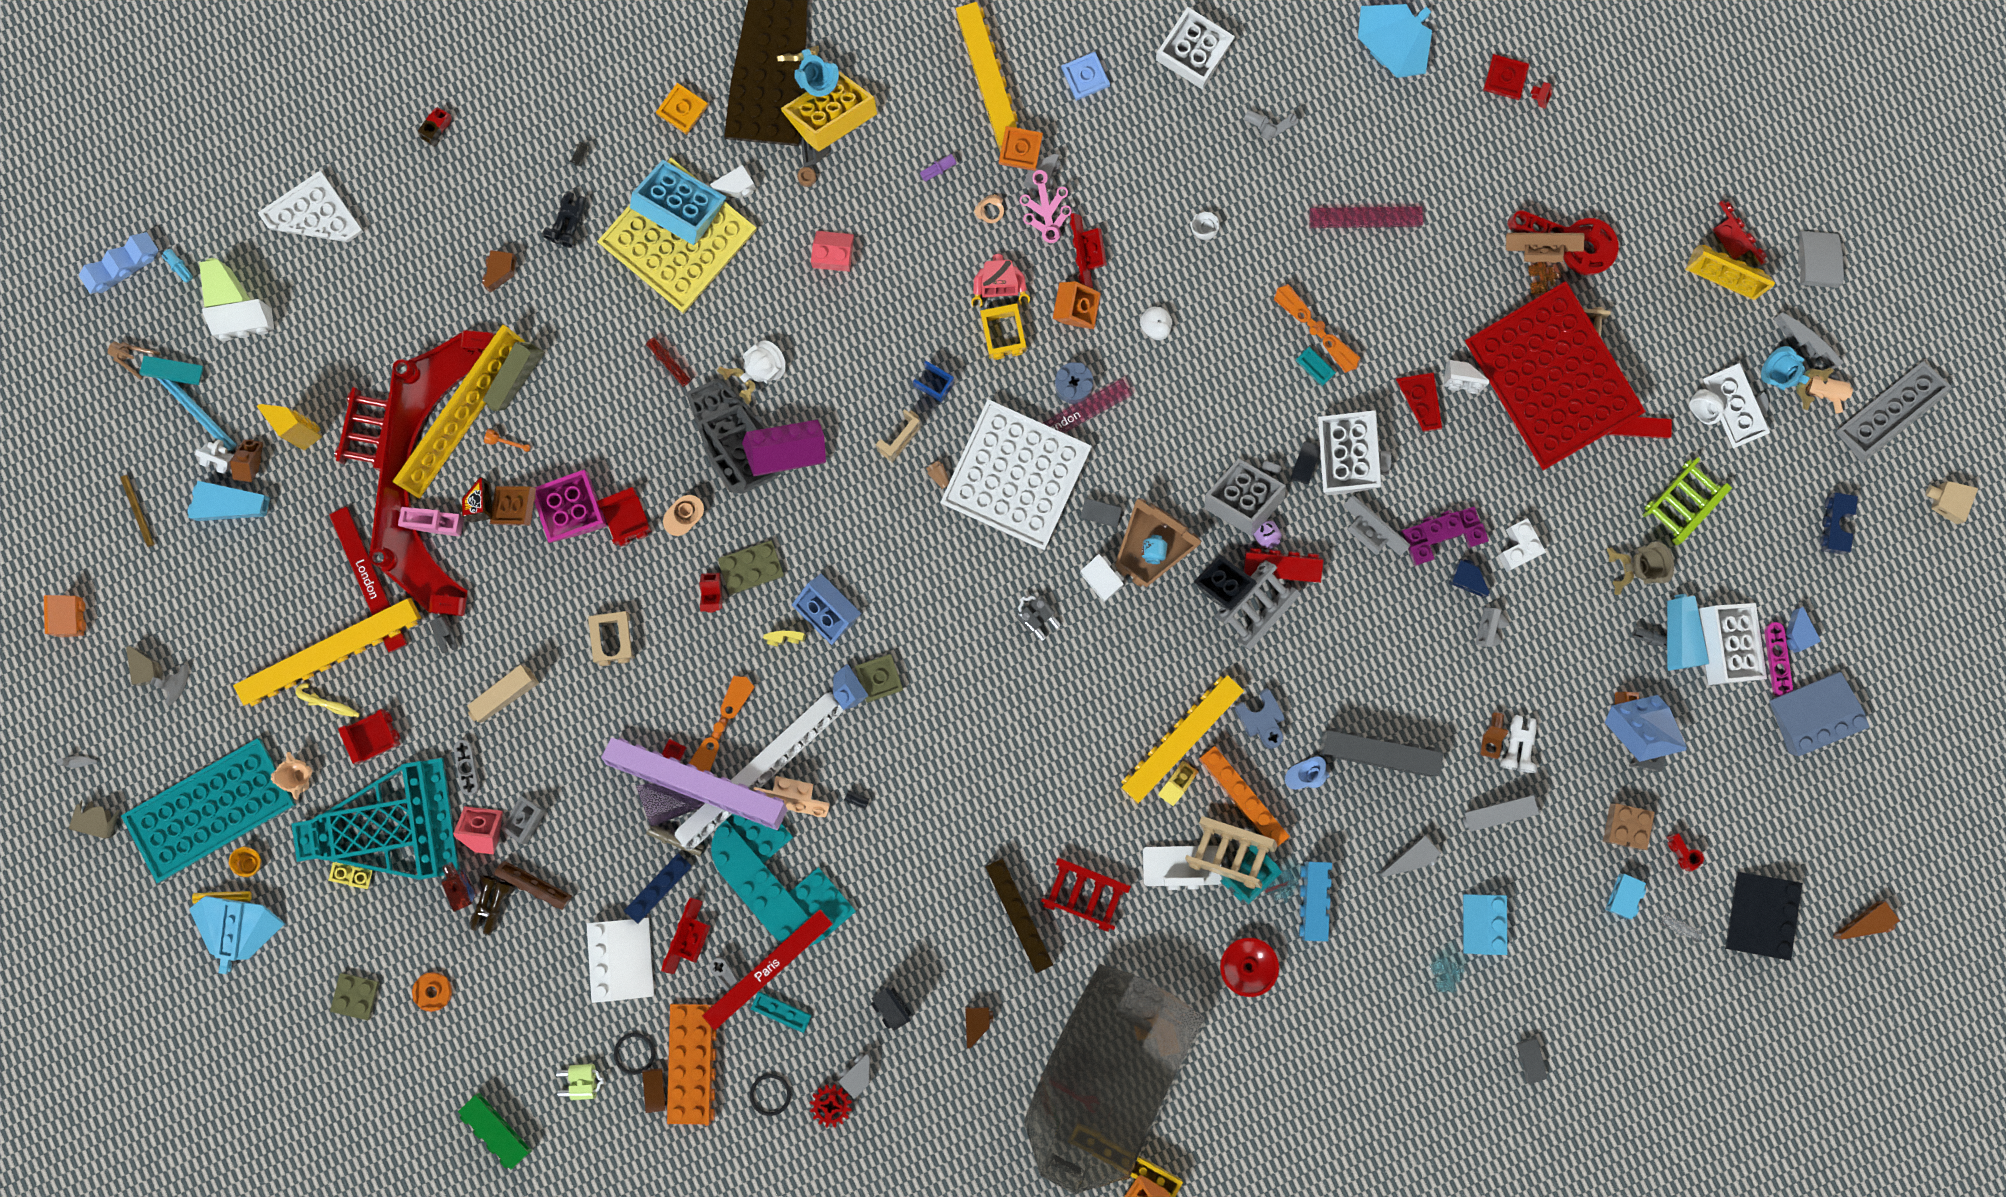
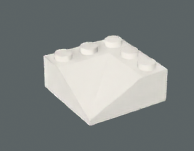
(1194, 48)

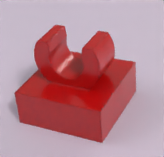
(1542, 94)

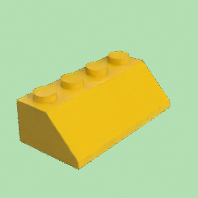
(291, 425)

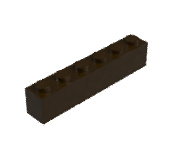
(1019, 915)

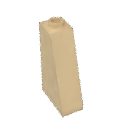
(502, 693)

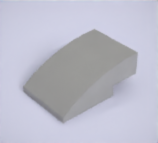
(1820, 259)

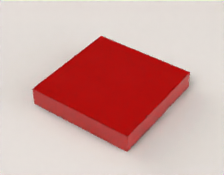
(1506, 77)

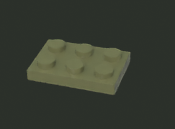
(750, 567)

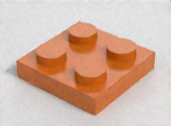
(1020, 148)

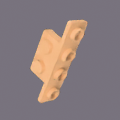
(796, 796)

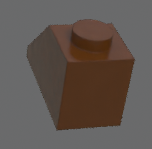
(977, 1023)

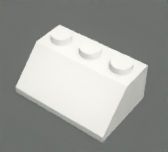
(239, 319)

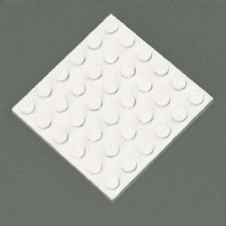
(1016, 474)

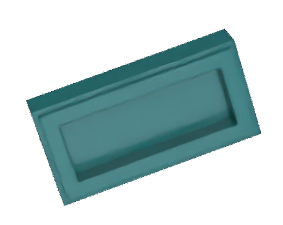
(1315, 366)

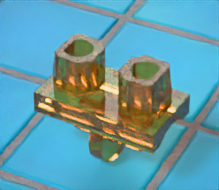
(1540, 270)

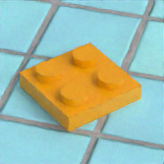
(682, 108)

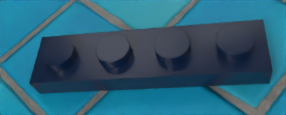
(658, 888)

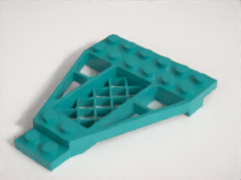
(428, 816)

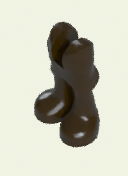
(487, 884)

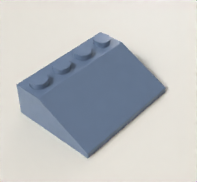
(1818, 714)

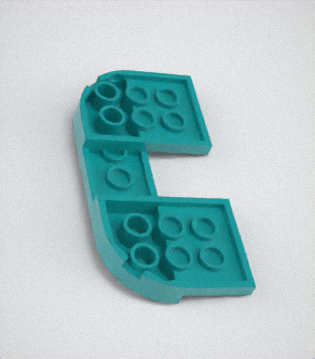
(739, 855)

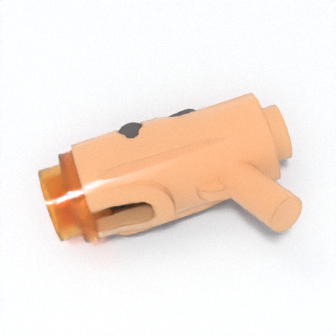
(1832, 389)

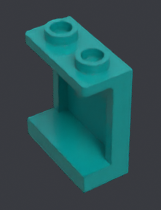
(1267, 874)

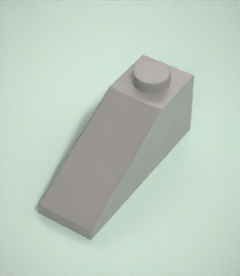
(1418, 855)

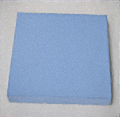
(1085, 76)

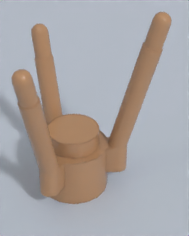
(121, 351)

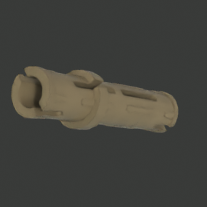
(669, 837)

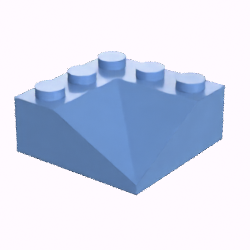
(1646, 728)

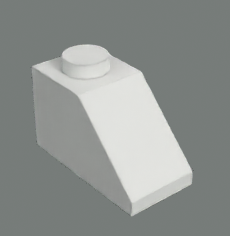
(735, 184)

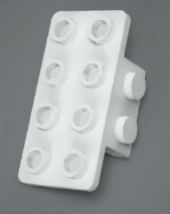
(1169, 867)

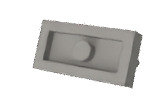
(1490, 622)

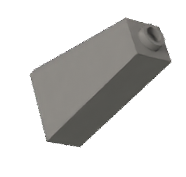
(1502, 813)

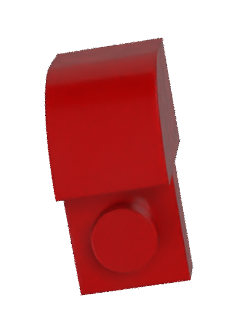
(711, 592)

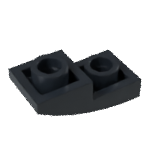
(1306, 463)

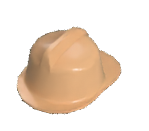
(683, 515)

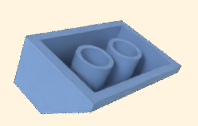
(826, 609)

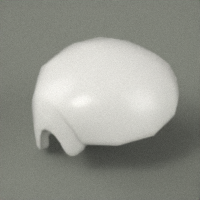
(1205, 225)

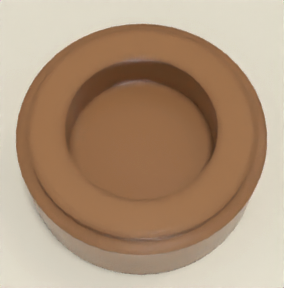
(806, 177)

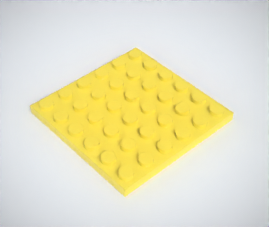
(669, 262)

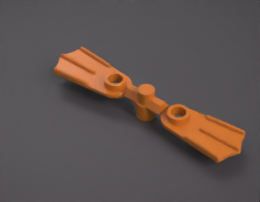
(1340, 352)
(736, 696)

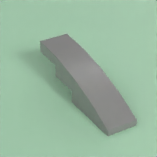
(1800, 335)

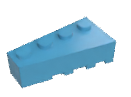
(1315, 901)

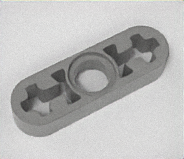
(464, 782)

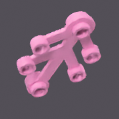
(1046, 210)

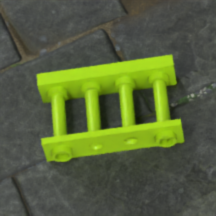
(1693, 519)

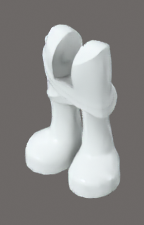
(1528, 738)

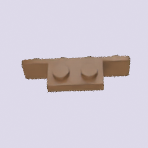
(1544, 246)

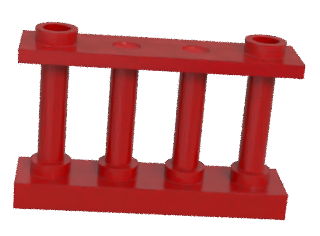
(342, 452)
(1100, 882)

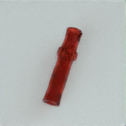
(654, 346)

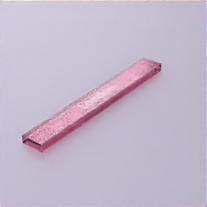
(1089, 407)

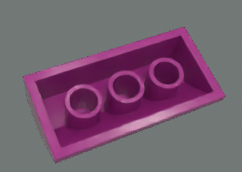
(785, 447)

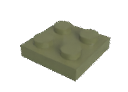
(879, 678)
(354, 996)

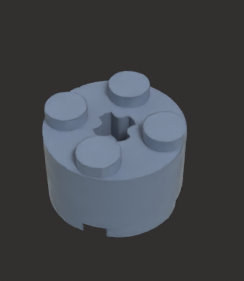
(1066, 390)

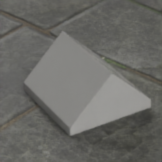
(523, 820)

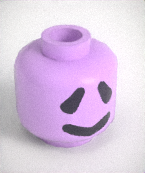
(1268, 535)

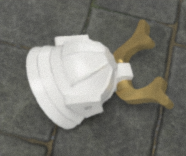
(762, 363)

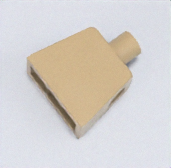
(1952, 500)

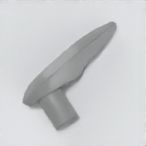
(75, 761)

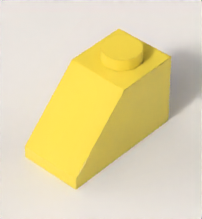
(1178, 783)

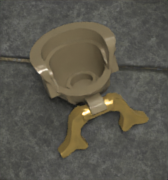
(1651, 564)

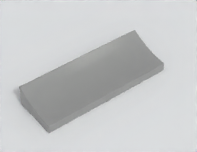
(1893, 411)

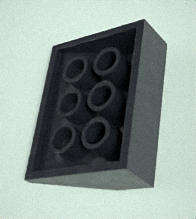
(1763, 916)

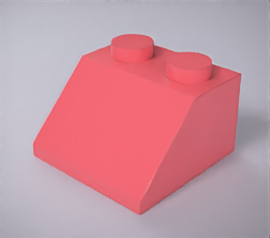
(832, 251)

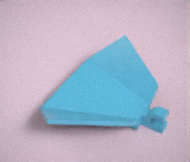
(1396, 37)
(233, 928)

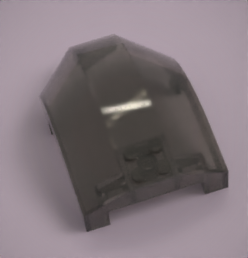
(1108, 1080)

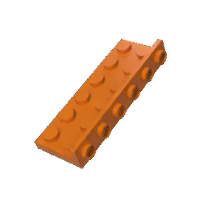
(690, 1065)

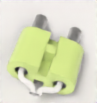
(581, 1082)

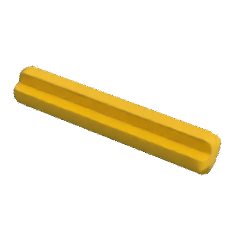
(243, 896)

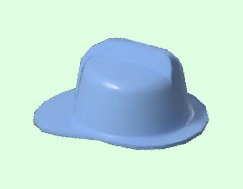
(1308, 773)

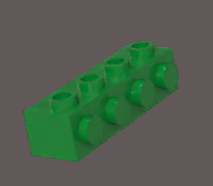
(494, 1131)

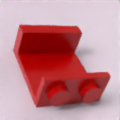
(625, 516)

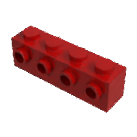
(1289, 566)

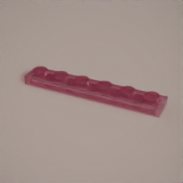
(1365, 217)

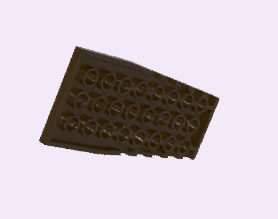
(758, 80)

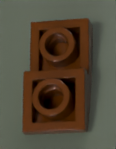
(653, 1090)

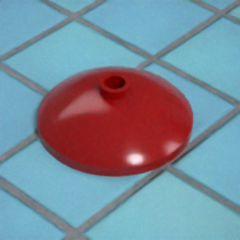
(1260, 976)

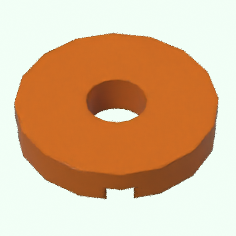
(443, 988)

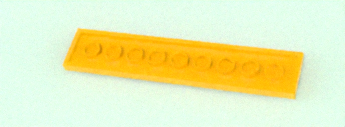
(456, 416)

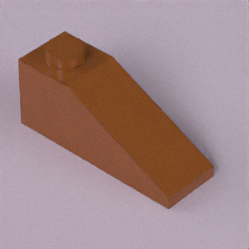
(1874, 920)

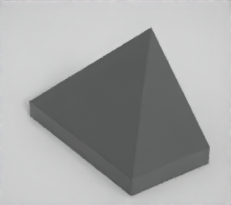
(810, 154)

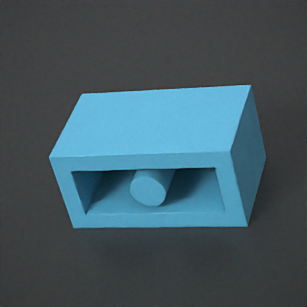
(1626, 896)

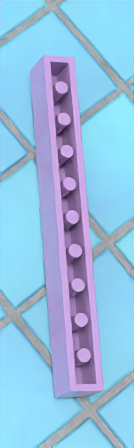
(695, 783)

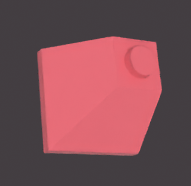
(479, 829)

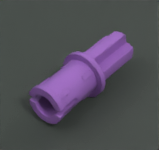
(938, 168)

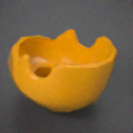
(245, 862)

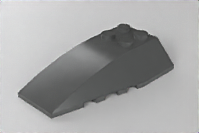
(722, 427)

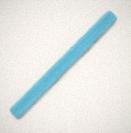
(198, 413)

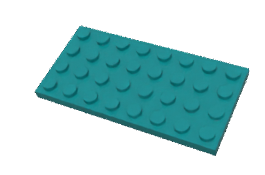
(207, 811)

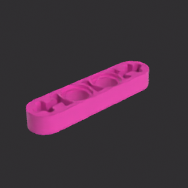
(1782, 659)

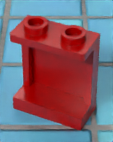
(369, 737)

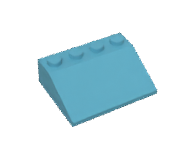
(677, 202)

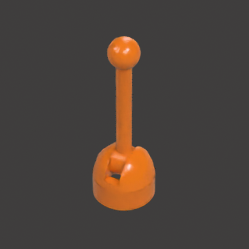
(492, 437)

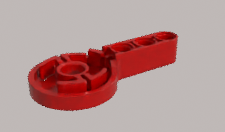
(1605, 246)

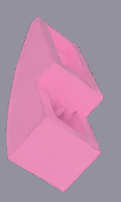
(431, 521)

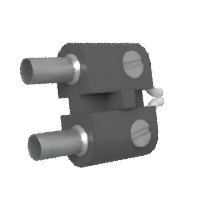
(1035, 614)

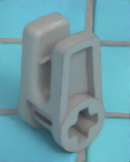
(726, 977)

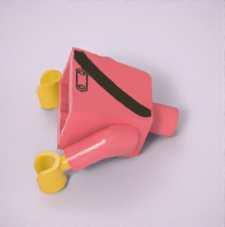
(999, 279)

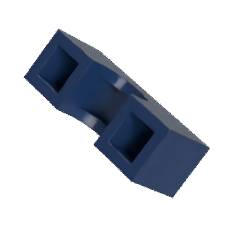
(1834, 538)

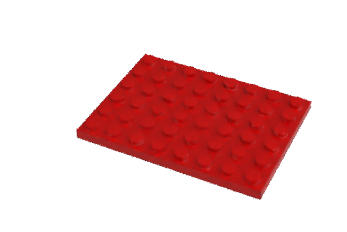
(1554, 376)

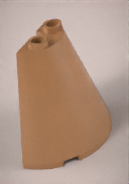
(1143, 523)

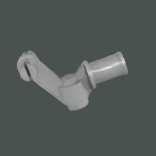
(1268, 129)

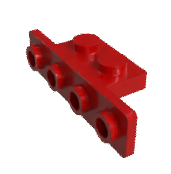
(1735, 237)
(1088, 248)
(687, 939)

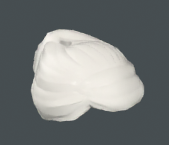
(1156, 323)
(1707, 407)

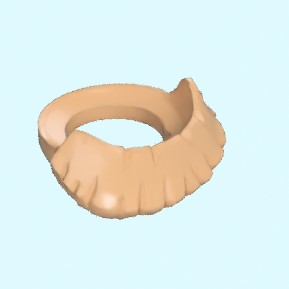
(993, 199)

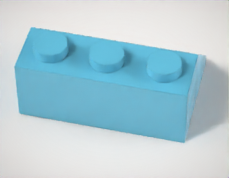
(1485, 924)

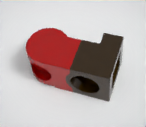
(434, 126)

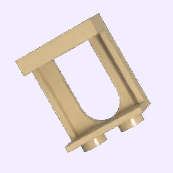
(893, 451)
(625, 652)

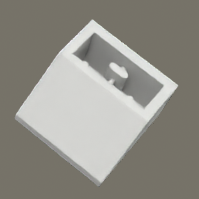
(1102, 578)

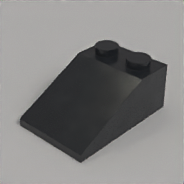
(1224, 583)
(892, 1008)

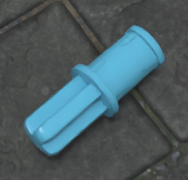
(177, 265)

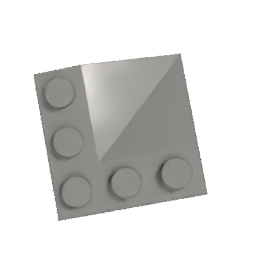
(1245, 497)

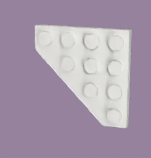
(312, 211)

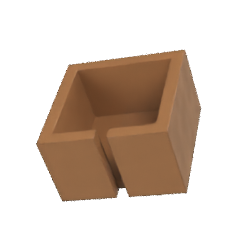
(1628, 825)

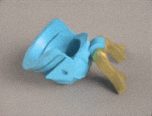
(813, 74)
(1786, 370)

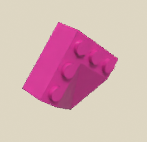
(568, 507)

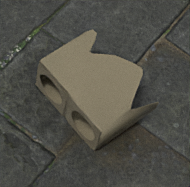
(93, 821)

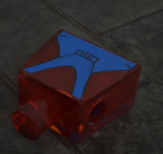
(459, 894)

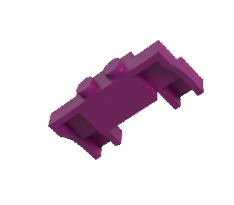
(1442, 529)

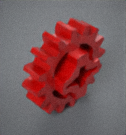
(833, 1092)

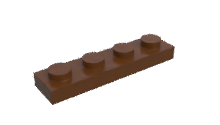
(532, 885)

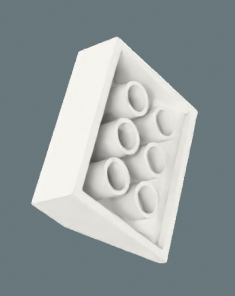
(1349, 452)
(1732, 643)
(620, 960)

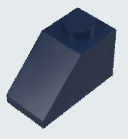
(1469, 578)

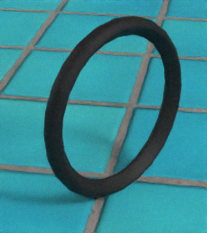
(618, 1045)
(752, 1095)

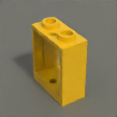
(999, 313)

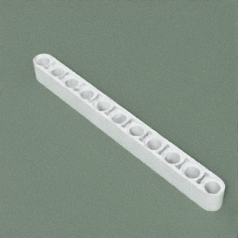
(763, 767)

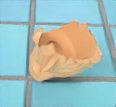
(292, 776)

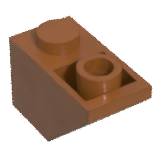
(499, 269)
(246, 460)

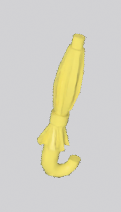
(314, 699)

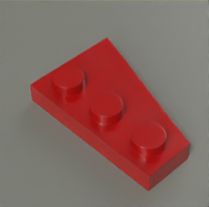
(1423, 400)

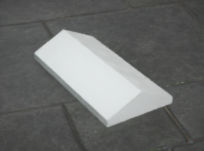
(1742, 414)

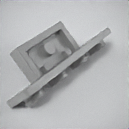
(1372, 530)

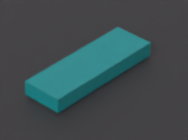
(171, 370)
(781, 1012)

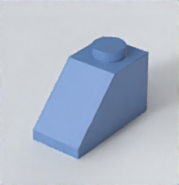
(1800, 631)
(847, 688)

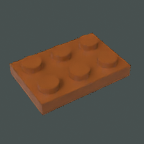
(513, 505)

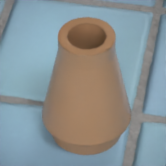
(938, 474)

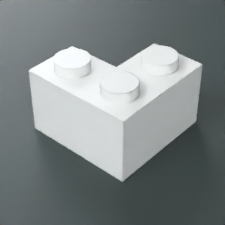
(1526, 545)

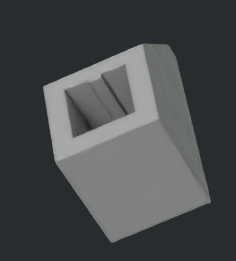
(1049, 165)
(858, 1077)

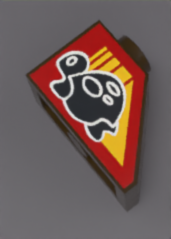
(477, 502)

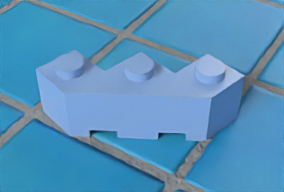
(119, 263)

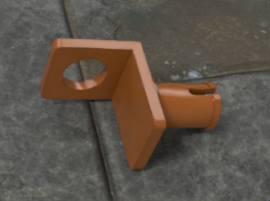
(1494, 735)

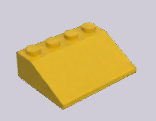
(830, 116)
(1729, 272)

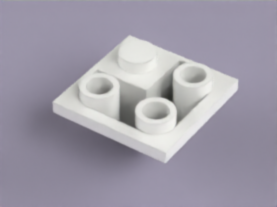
(1464, 376)

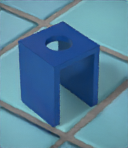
(940, 397)

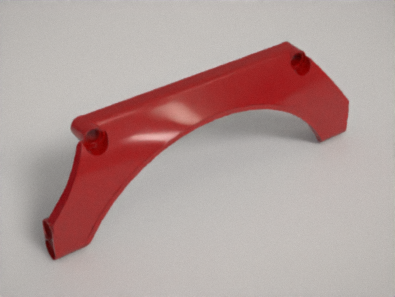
(409, 406)

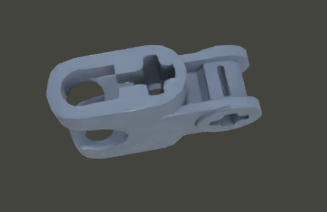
(1262, 722)

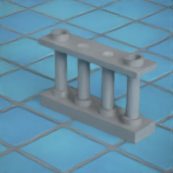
(1268, 617)

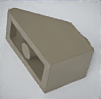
(142, 667)

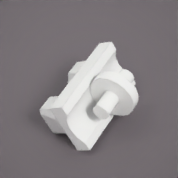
(215, 453)

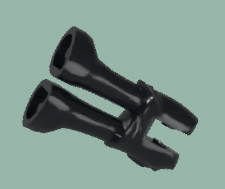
(565, 212)

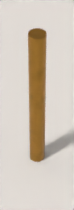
(137, 511)

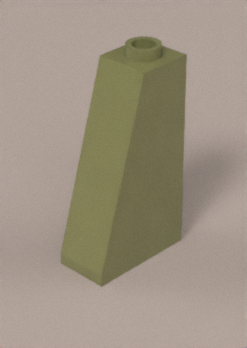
(512, 375)

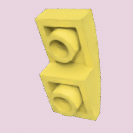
(778, 637)
(350, 875)

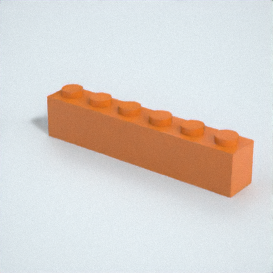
(1242, 796)

